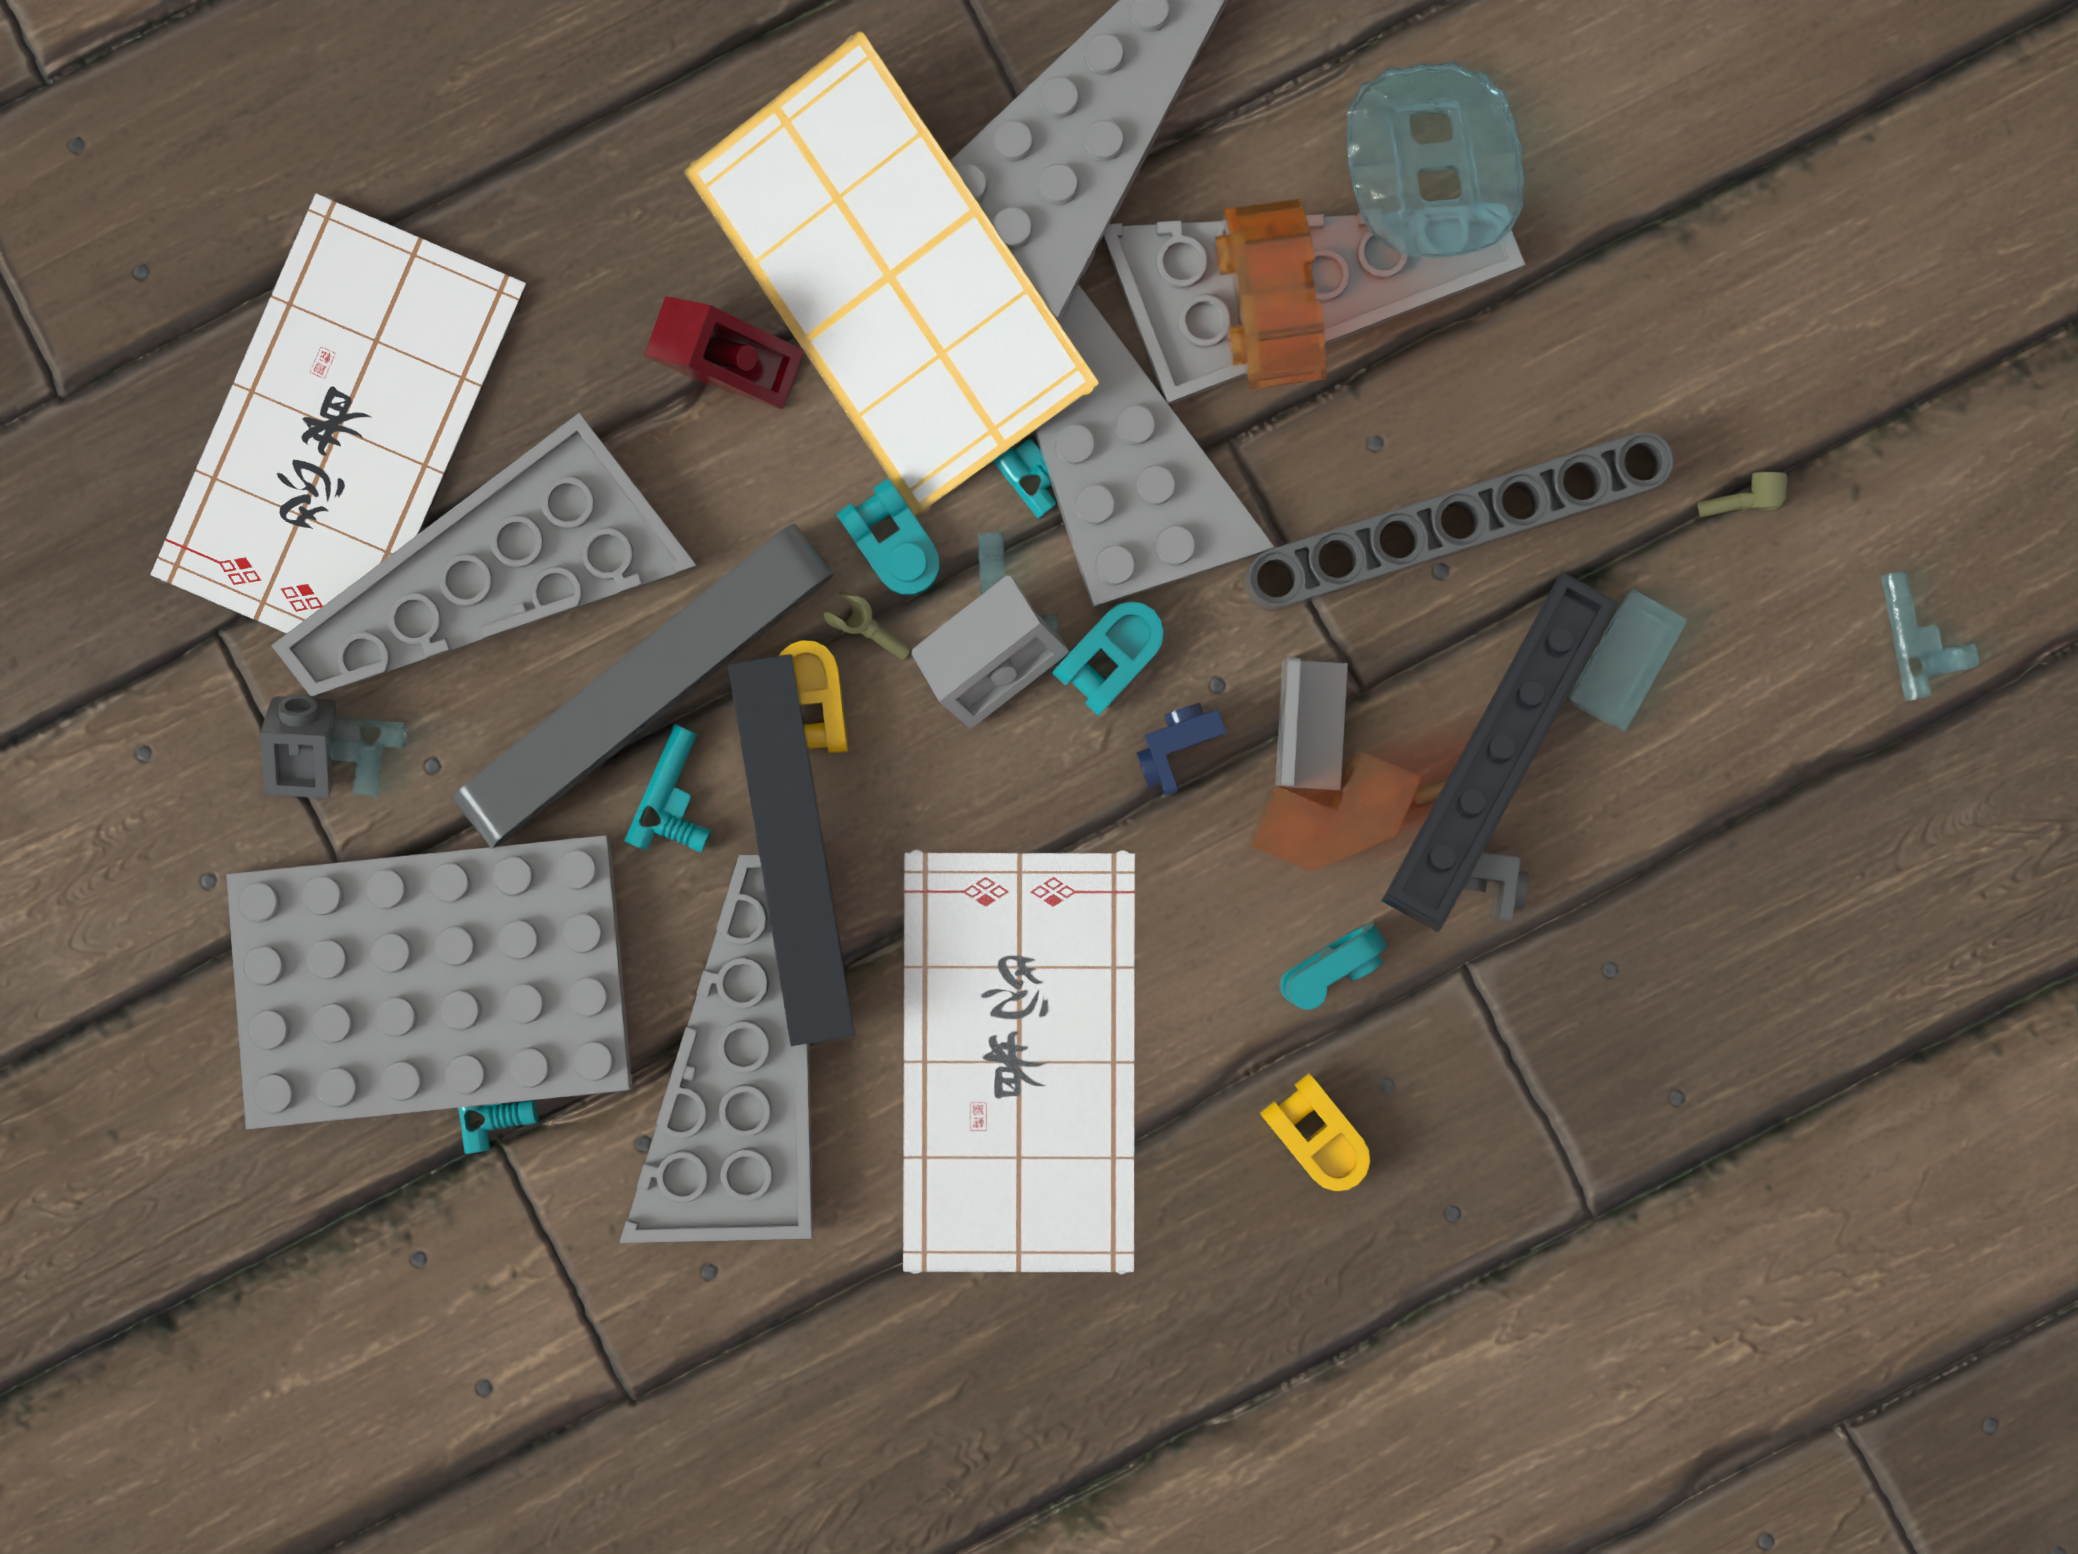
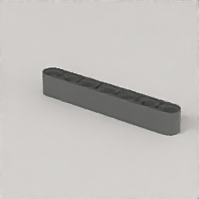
(1483, 504)
(643, 685)

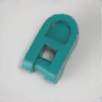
(906, 559)
(1129, 637)
(1349, 955)

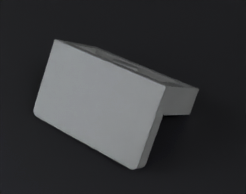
(988, 652)
(1311, 724)

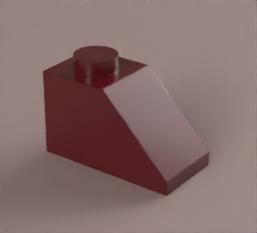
(723, 351)

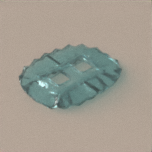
(1388, 161)

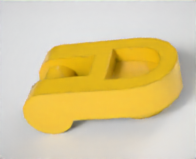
(820, 684)
(1335, 1152)

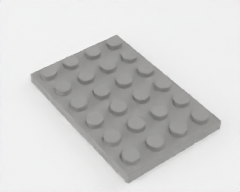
(428, 982)

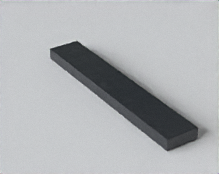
(1499, 752)
(791, 850)

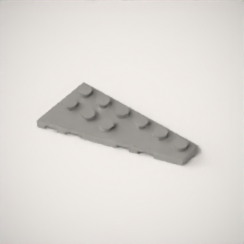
(1078, 135)
(1361, 283)
(1133, 478)
(518, 550)
(737, 1107)

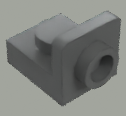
(298, 747)
(1509, 886)

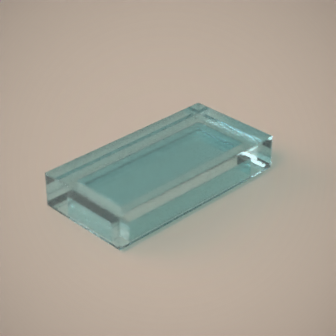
(1627, 660)

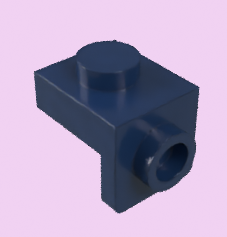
(1185, 729)

